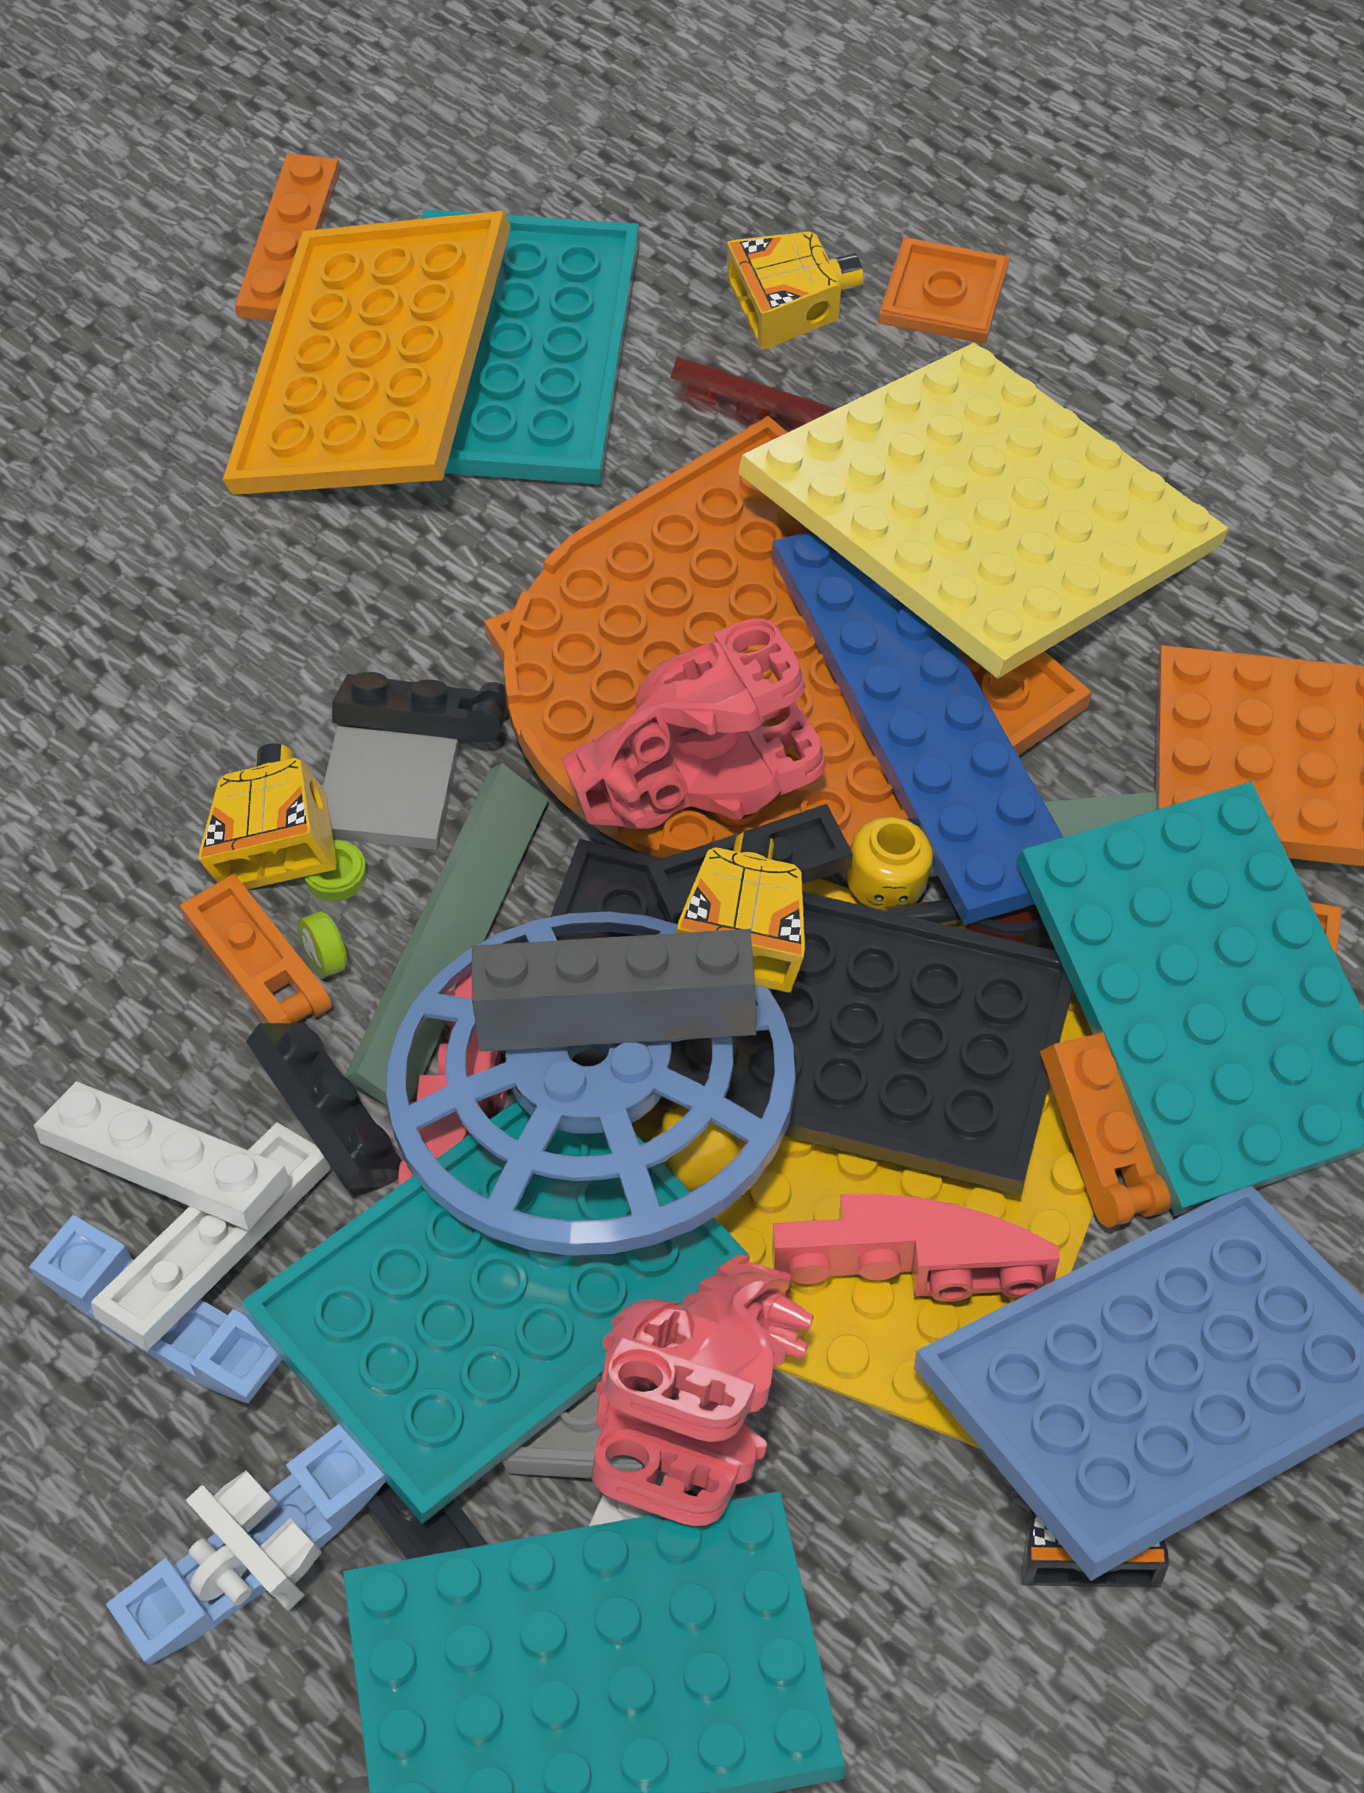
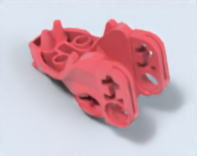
(702, 736)
(684, 1384)

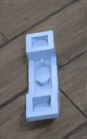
(202, 1346)
(320, 1496)

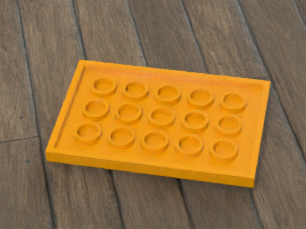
(369, 355)

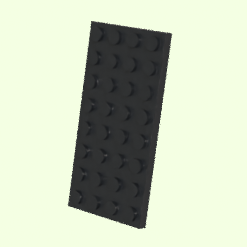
(900, 1027)

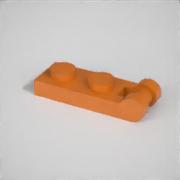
(254, 953)
(1104, 1131)

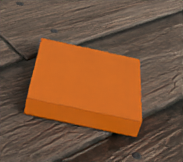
(944, 290)

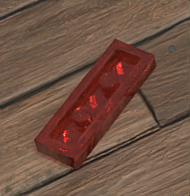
(754, 398)

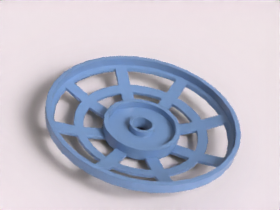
(584, 1102)

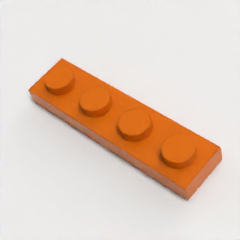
(295, 206)

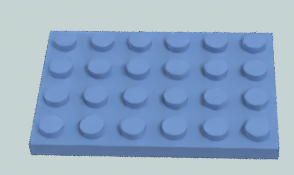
(1160, 1377)

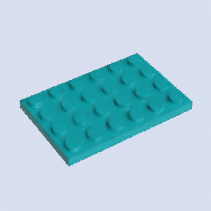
(548, 352)
(1209, 991)
(459, 1344)
(596, 1662)

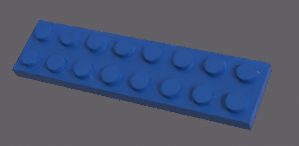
(925, 728)

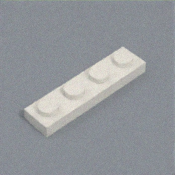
(163, 1155)
(200, 1250)

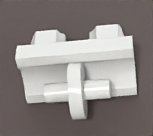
(274, 1563)

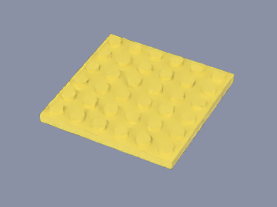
(983, 506)

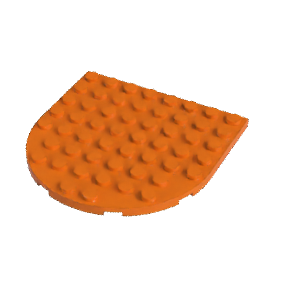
(661, 582)

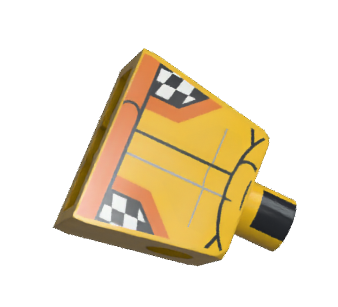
(788, 284)
(268, 823)
(755, 894)

